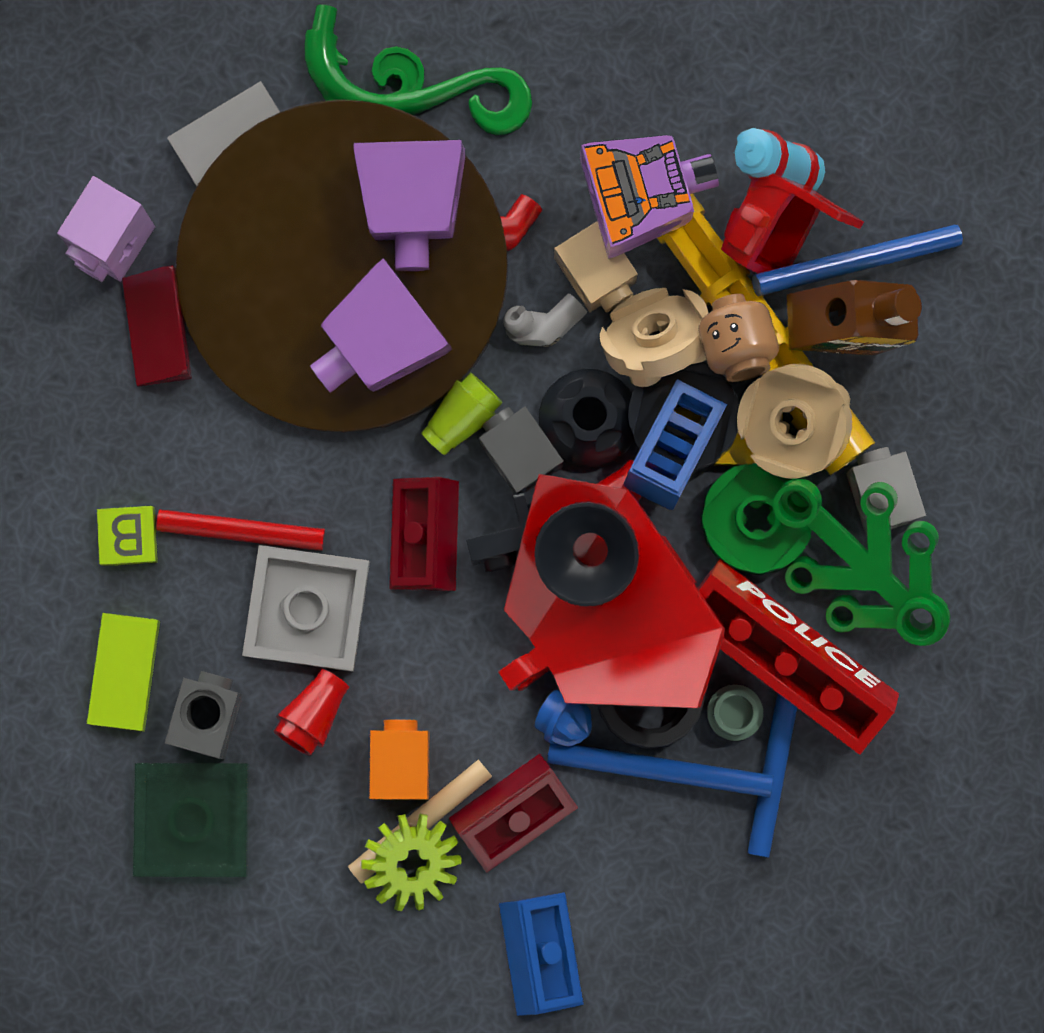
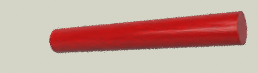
(240, 530)

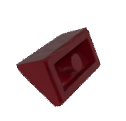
(156, 327)
(424, 534)
(513, 813)

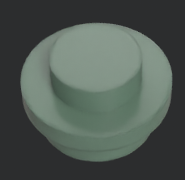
(735, 712)

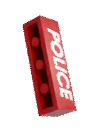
(797, 660)

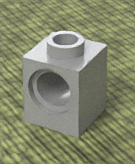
(895, 471)

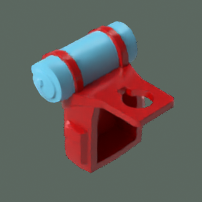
(778, 203)

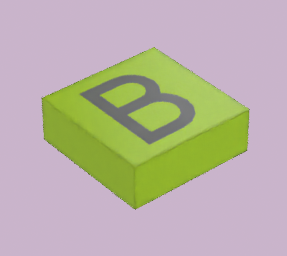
(127, 535)

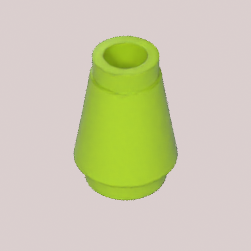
(461, 413)

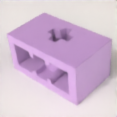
(105, 231)

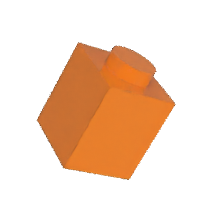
(399, 761)

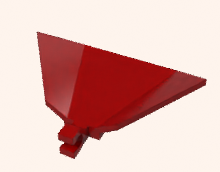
(636, 650)

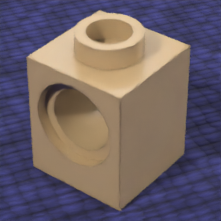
(592, 274)

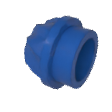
(562, 721)

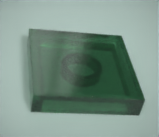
(191, 820)

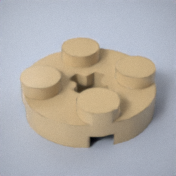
(648, 357)
(768, 437)

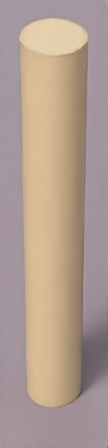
(435, 808)

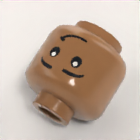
(738, 338)

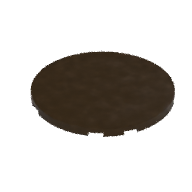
(287, 236)

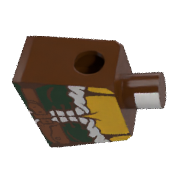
(876, 319)

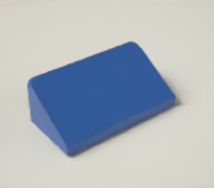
(541, 954)

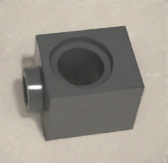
(519, 449)
(186, 734)

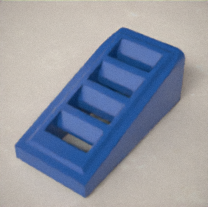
(654, 485)

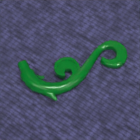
(397, 62)

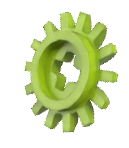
(396, 849)

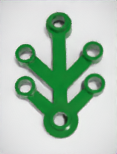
(867, 568)

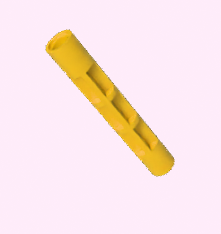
(719, 275)

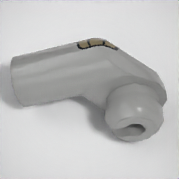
(543, 328)

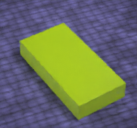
(123, 672)

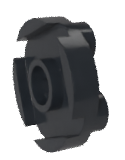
(648, 402)

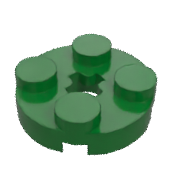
(724, 522)

